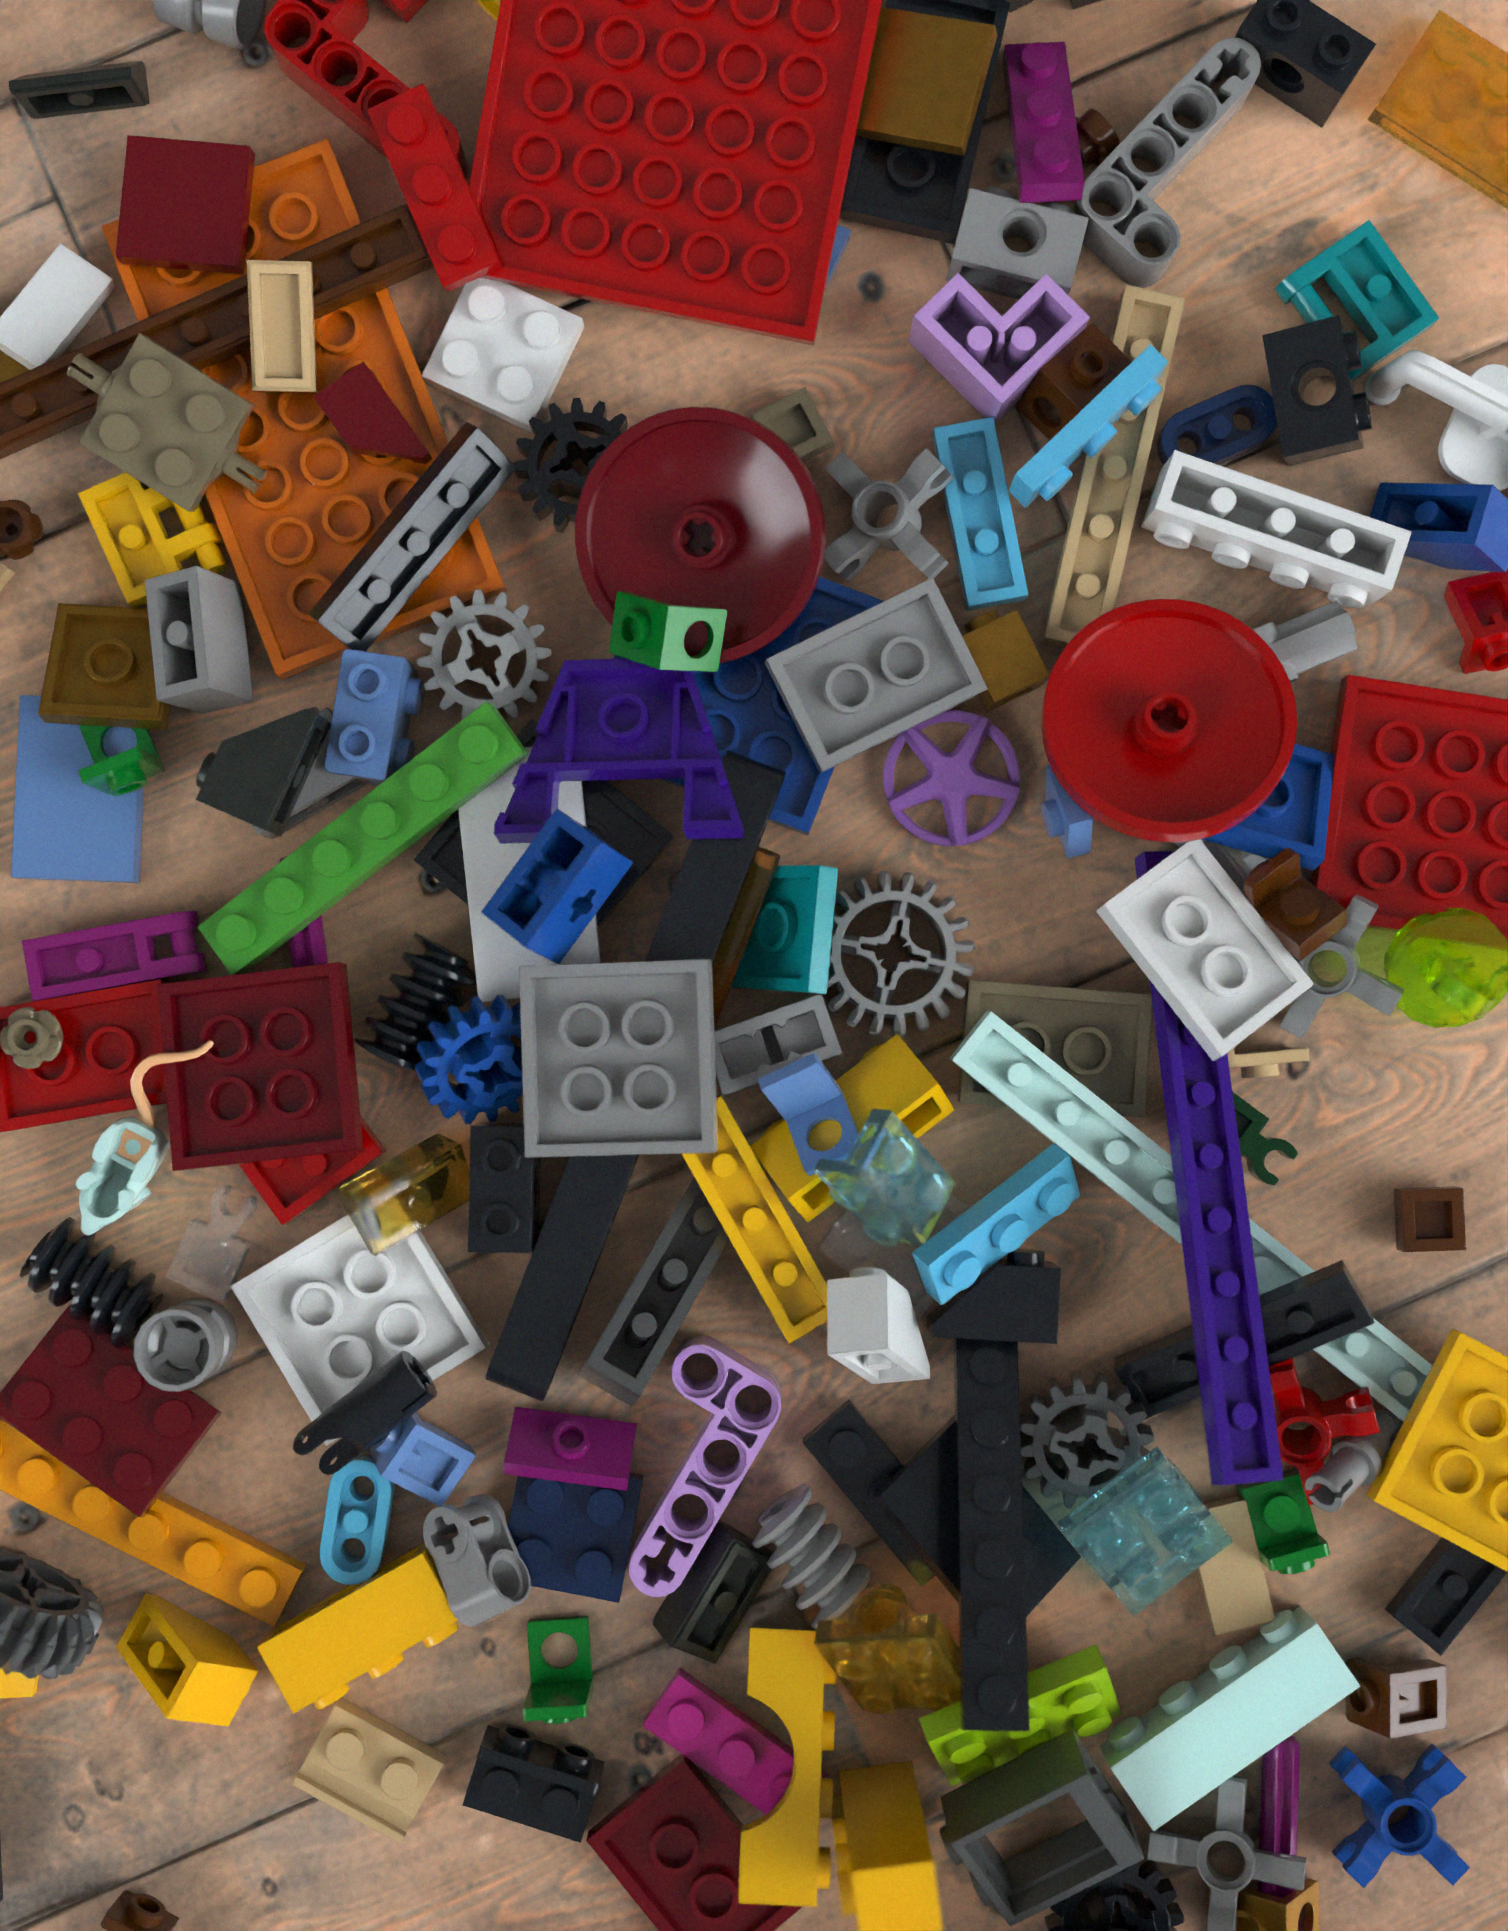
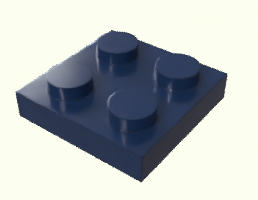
(575, 1534)

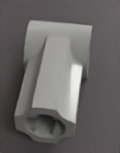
(1310, 638)

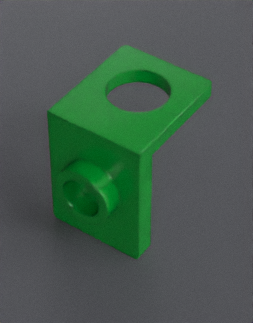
(655, 633)
(121, 772)
(558, 1692)

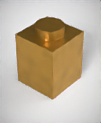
(1004, 657)

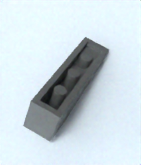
(657, 1299)

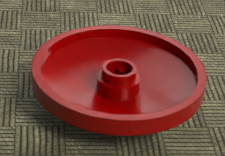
(1168, 720)

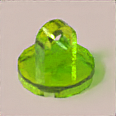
(1449, 967)

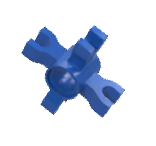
(1415, 1834)

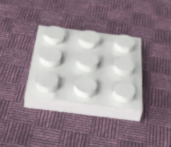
(343, 1313)

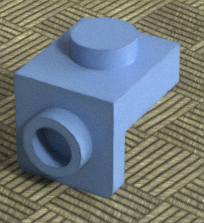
(1066, 819)

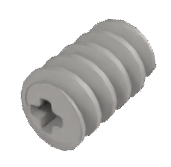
(812, 1554)

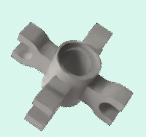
(921, 481)
(1358, 981)
(1194, 1852)

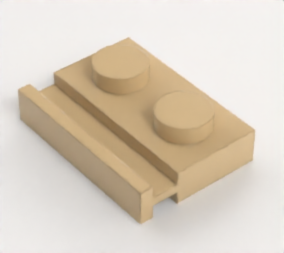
(369, 1770)

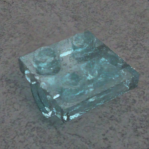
(1145, 1531)

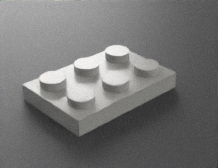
(876, 675)

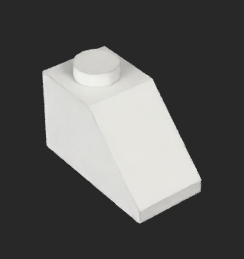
(874, 1328)

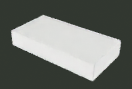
(53, 308)

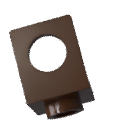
(1073, 379)

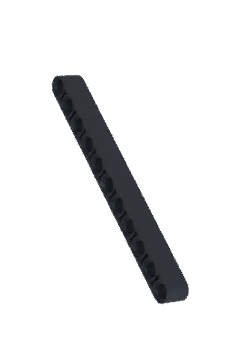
(596, 1184)

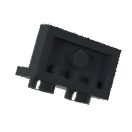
(534, 1781)

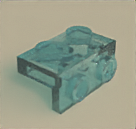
(889, 1182)

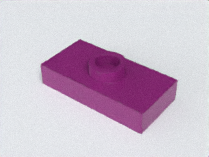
(570, 1448)

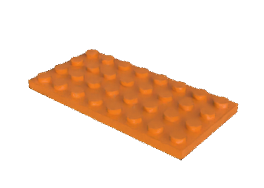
(317, 493)

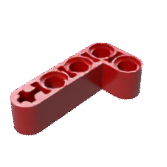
(332, 54)

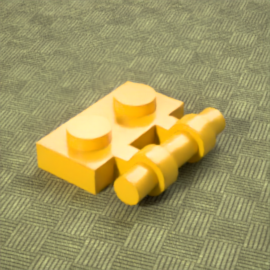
(136, 539)

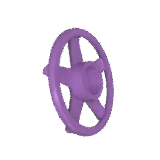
(952, 778)

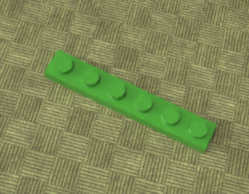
(363, 839)

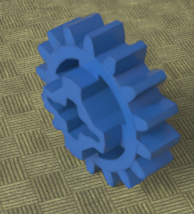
(480, 1057)

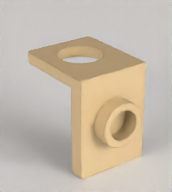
(1265, 1062)

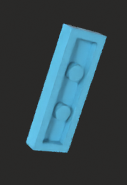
(1090, 428)
(980, 514)
(997, 1224)

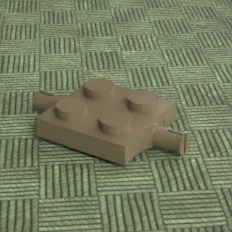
(166, 423)

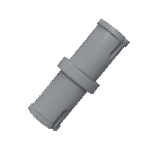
(1352, 1464)

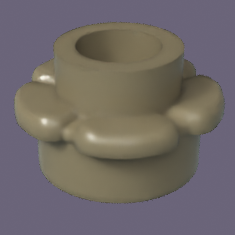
(48, 1037)

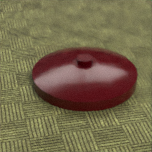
(704, 517)

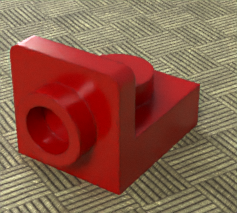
(1481, 617)

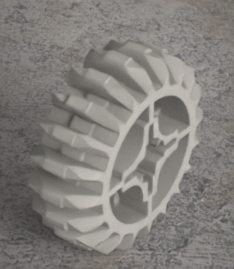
(944, 964)

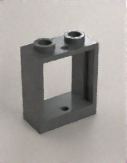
(1058, 1865)

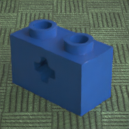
(556, 887)

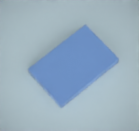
(59, 822)

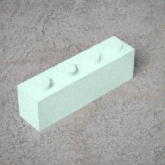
(1227, 1715)

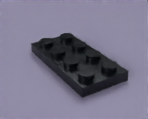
(913, 186)

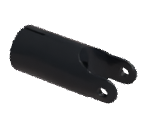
(368, 1412)

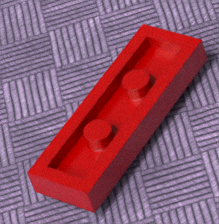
(434, 187)

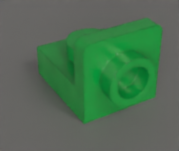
(1283, 1524)

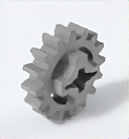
(509, 644)

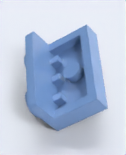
(373, 716)

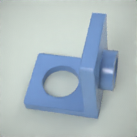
(805, 1097)

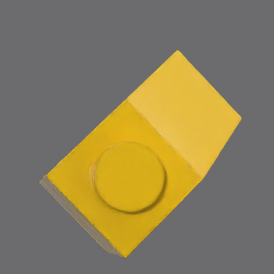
(186, 1663)

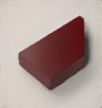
(369, 417)

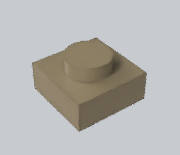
(797, 423)

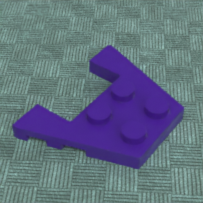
(622, 725)

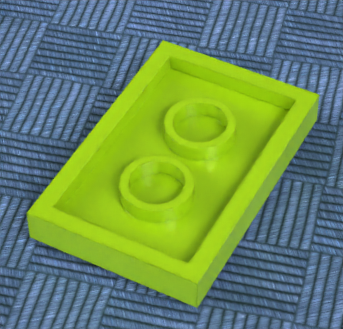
(1061, 1697)

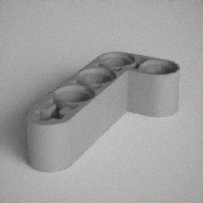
(1170, 151)

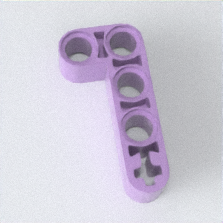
(696, 1473)

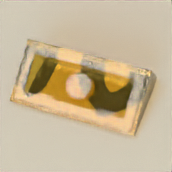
(407, 1192)

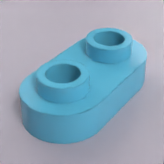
(359, 1517)

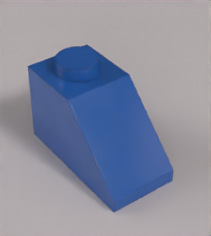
(1449, 523)

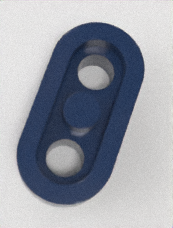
(1213, 429)

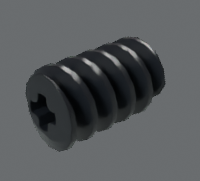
(418, 1004)
(91, 1284)

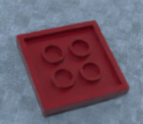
(277, 1068)

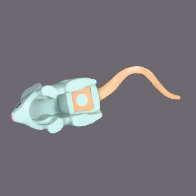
(126, 1155)

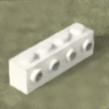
(1274, 531)

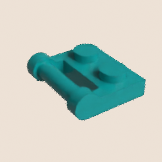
(1370, 288)

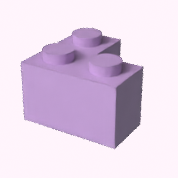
(990, 354)

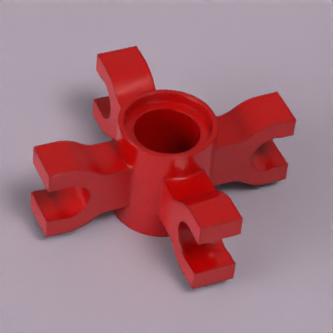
(1306, 1448)

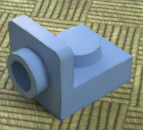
(422, 1459)

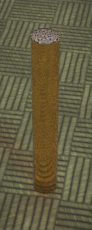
(741, 925)

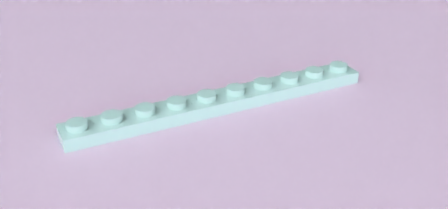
(1145, 1179)

